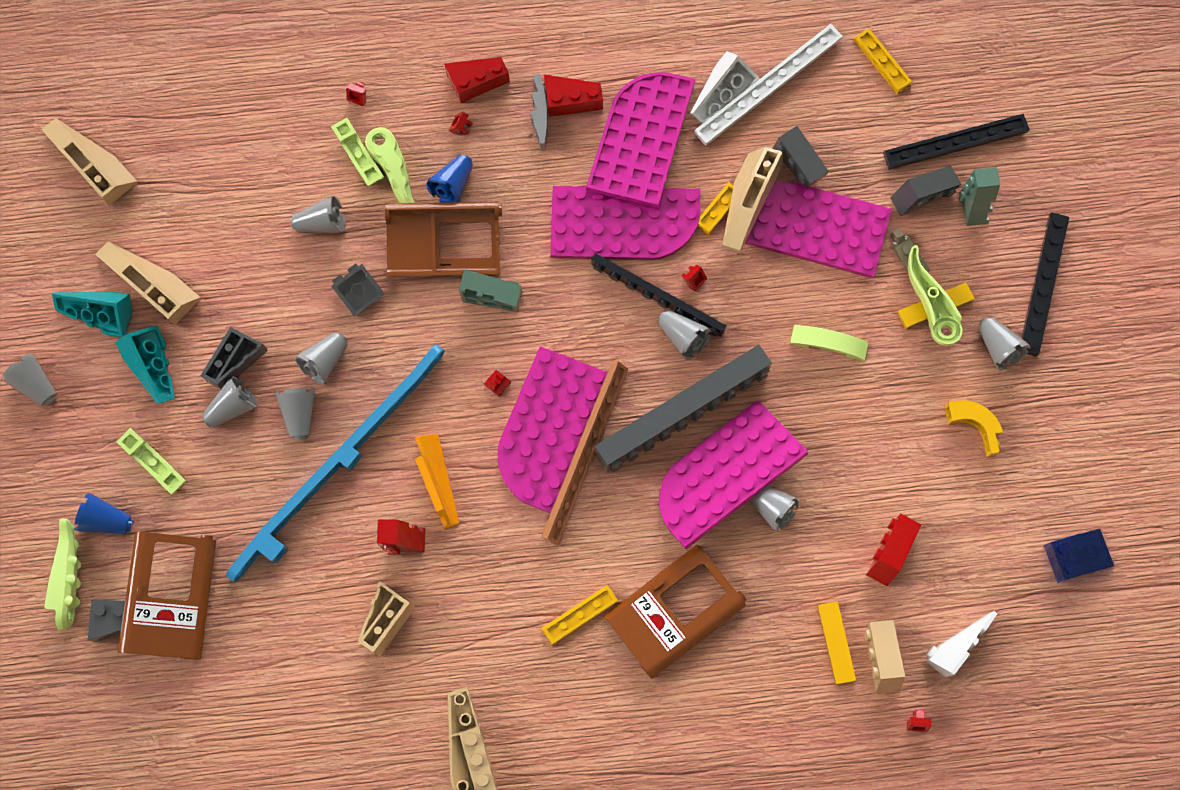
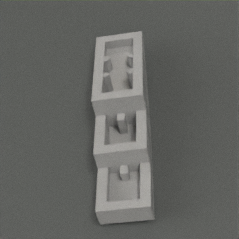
(539, 115)

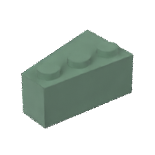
(978, 194)
(490, 291)

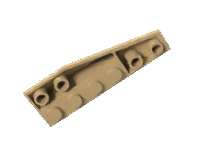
(94, 163)
(750, 194)
(152, 282)
(468, 753)

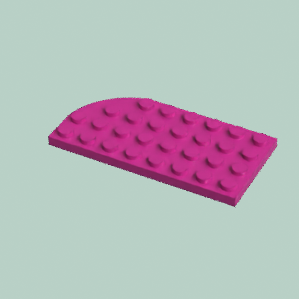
(641, 138)
(620, 228)
(821, 228)
(547, 426)
(726, 473)

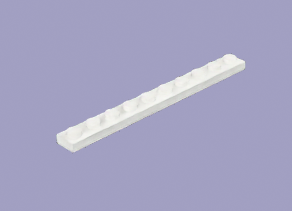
(768, 85)

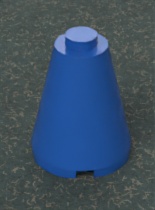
(451, 179)
(101, 517)

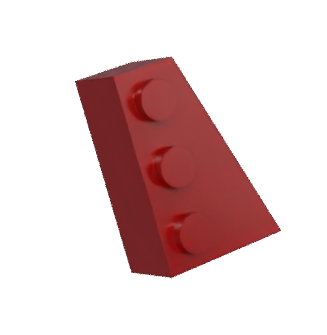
(397, 537)

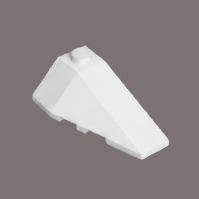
(726, 82)
(953, 652)

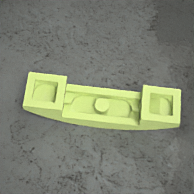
(357, 152)
(829, 340)
(151, 461)

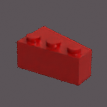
(476, 76)
(572, 95)
(894, 549)

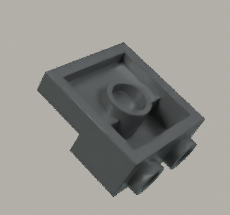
(357, 289)

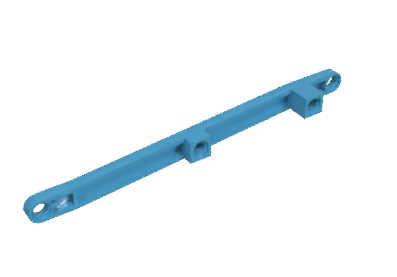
(345, 456)

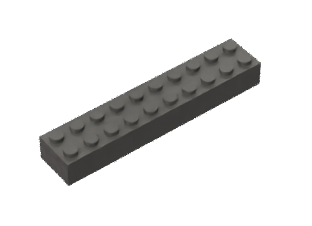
(682, 409)

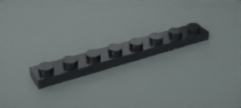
(956, 141)
(1044, 282)
(650, 292)

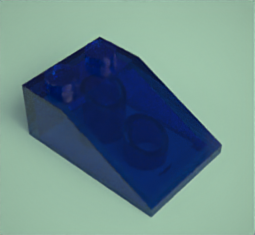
(1078, 555)

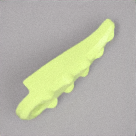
(391, 162)
(936, 302)
(63, 578)

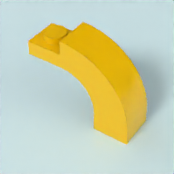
(979, 417)

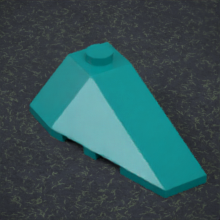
(99, 309)
(146, 358)

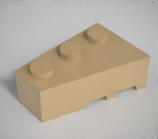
(384, 620)
(885, 656)

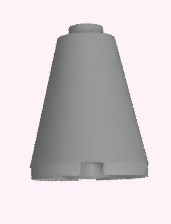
(320, 218)
(684, 333)
(1002, 343)
(322, 357)
(30, 380)
(229, 403)
(297, 411)
(775, 507)

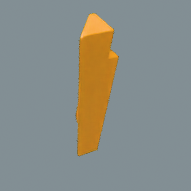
(436, 478)

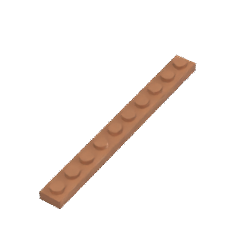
(585, 452)

